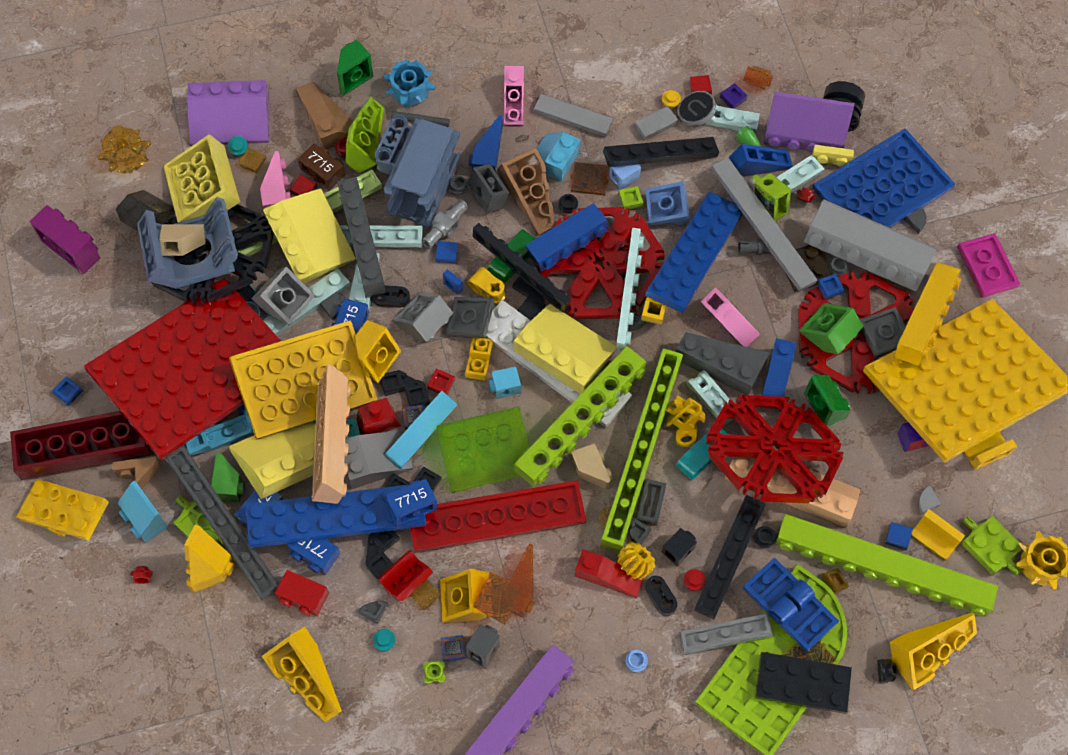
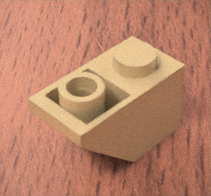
(181, 238)
(590, 467)

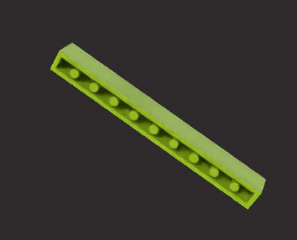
(641, 451)
(886, 565)

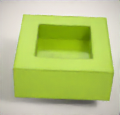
(630, 198)

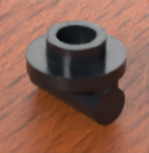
(886, 670)

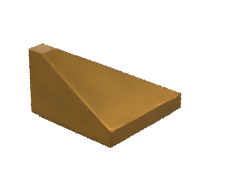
(835, 580)

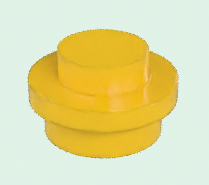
(671, 99)

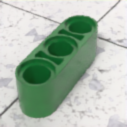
(518, 244)

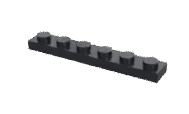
(660, 151)
(527, 272)
(729, 557)

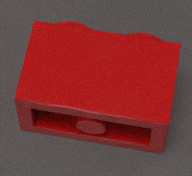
(301, 593)

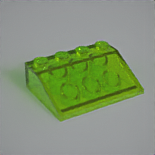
(482, 448)

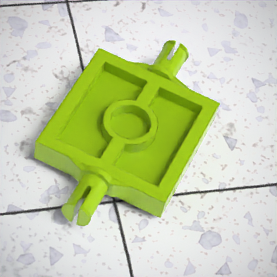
(193, 516)
(992, 545)

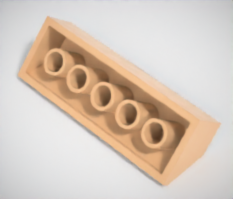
(330, 437)
(834, 507)

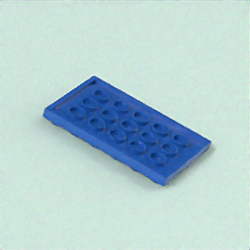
(887, 181)

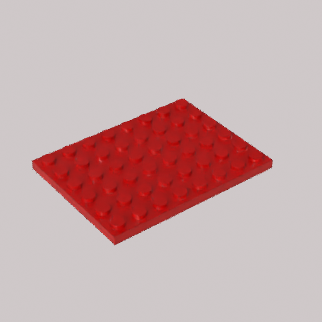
(178, 371)

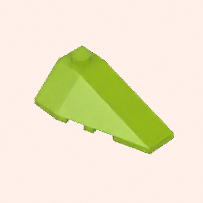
(364, 136)

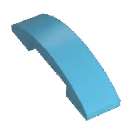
(221, 435)

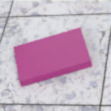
(988, 265)

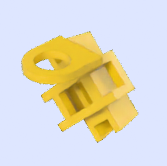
(688, 425)

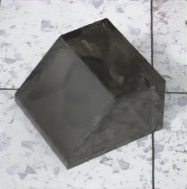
(135, 205)

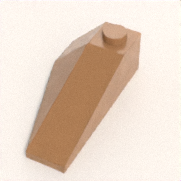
(324, 115)
(528, 185)

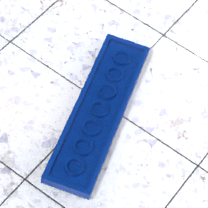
(694, 253)
(311, 520)

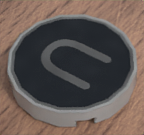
(697, 108)

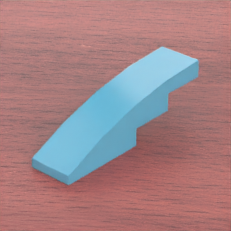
(420, 429)

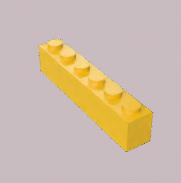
(928, 313)

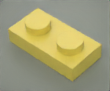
(832, 155)

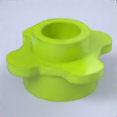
(438, 667)

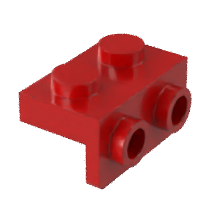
(404, 576)

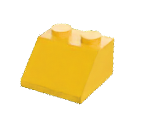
(376, 349)
(460, 594)

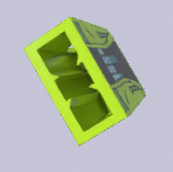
(772, 194)

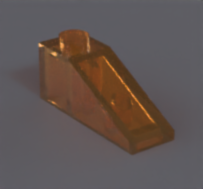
(524, 579)

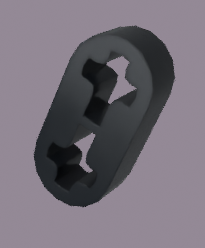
(391, 296)
(665, 592)

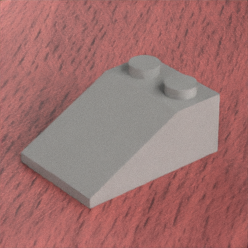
(367, 458)

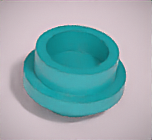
(237, 145)
(384, 640)

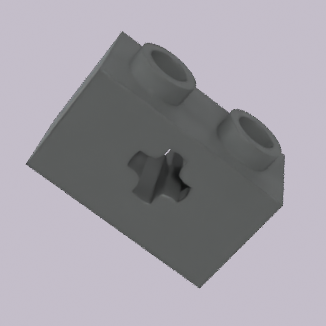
(488, 188)
(483, 645)

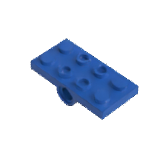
(790, 604)

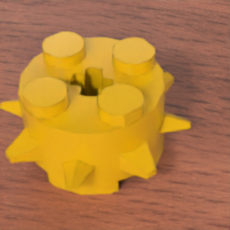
(1034, 564)

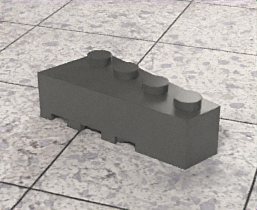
(723, 361)

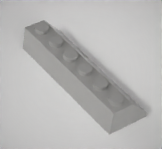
(870, 245)

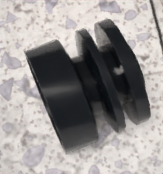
(850, 93)

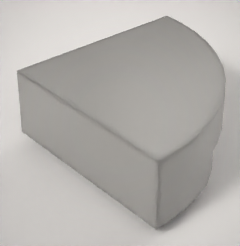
(928, 500)

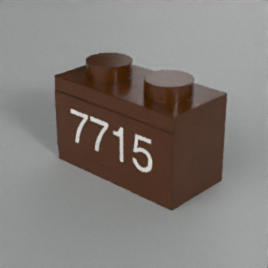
(321, 166)

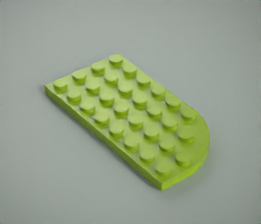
(732, 690)

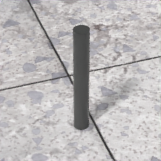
(411, 117)

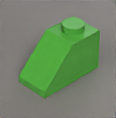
(226, 480)

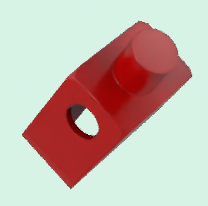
(377, 417)

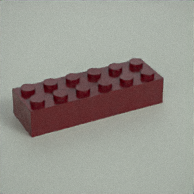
(75, 445)

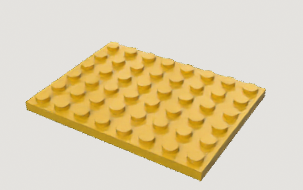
(973, 383)

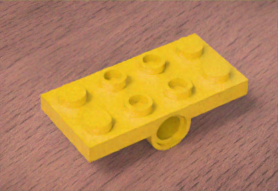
(62, 510)

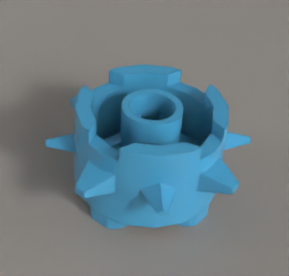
(409, 83)

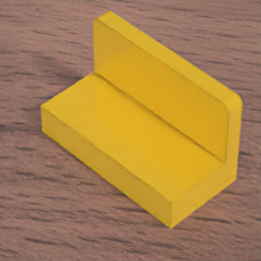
(990, 451)
(937, 535)

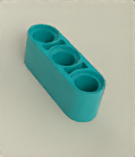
(696, 458)

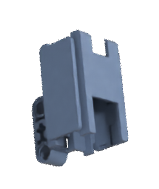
(418, 167)

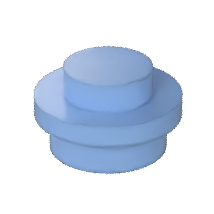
(636, 660)

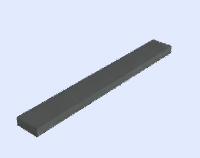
(222, 522)

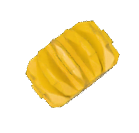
(636, 560)

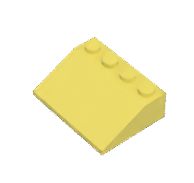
(199, 178)
(309, 235)
(564, 348)
(277, 459)

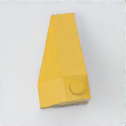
(207, 560)
(925, 649)
(302, 667)

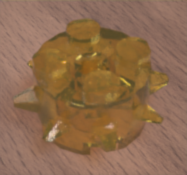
(124, 149)

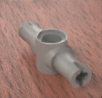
(444, 224)

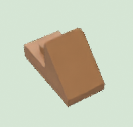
(142, 468)

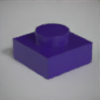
(733, 96)

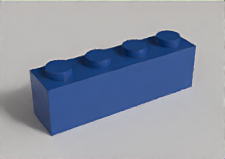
(567, 237)

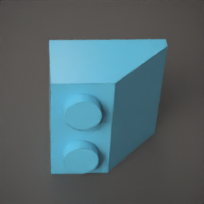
(559, 153)
(141, 513)

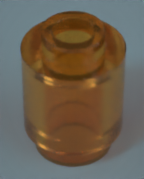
(758, 77)

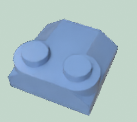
(667, 204)

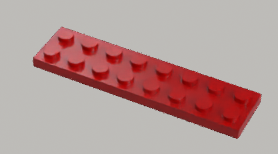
(500, 516)

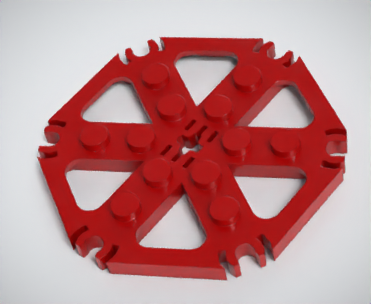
(617, 260)
(860, 351)
(786, 458)

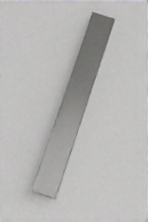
(764, 224)

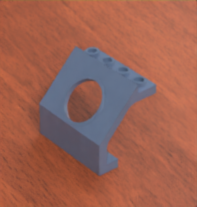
(170, 273)

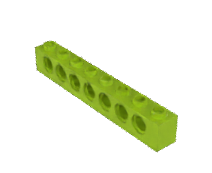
(625, 361)

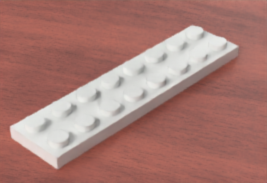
(504, 328)

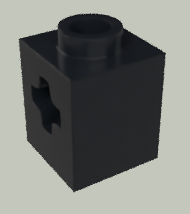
(679, 546)

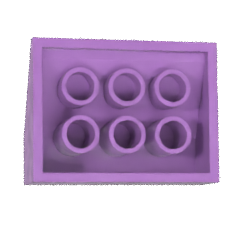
(228, 111)
(807, 122)

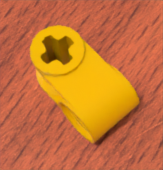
(487, 285)

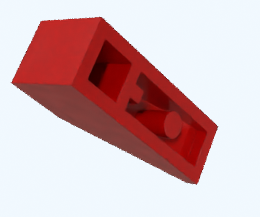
(606, 573)

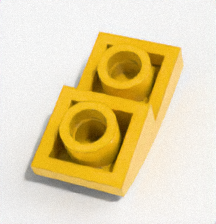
(479, 359)

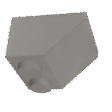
(283, 296)
(423, 316)

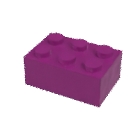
(65, 239)

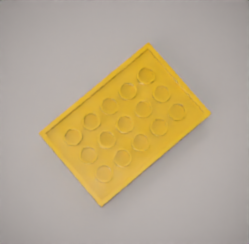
(283, 377)

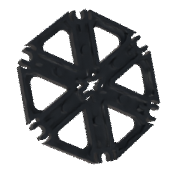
(244, 266)

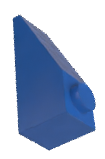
(488, 147)
(759, 160)
(779, 368)

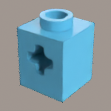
(505, 382)

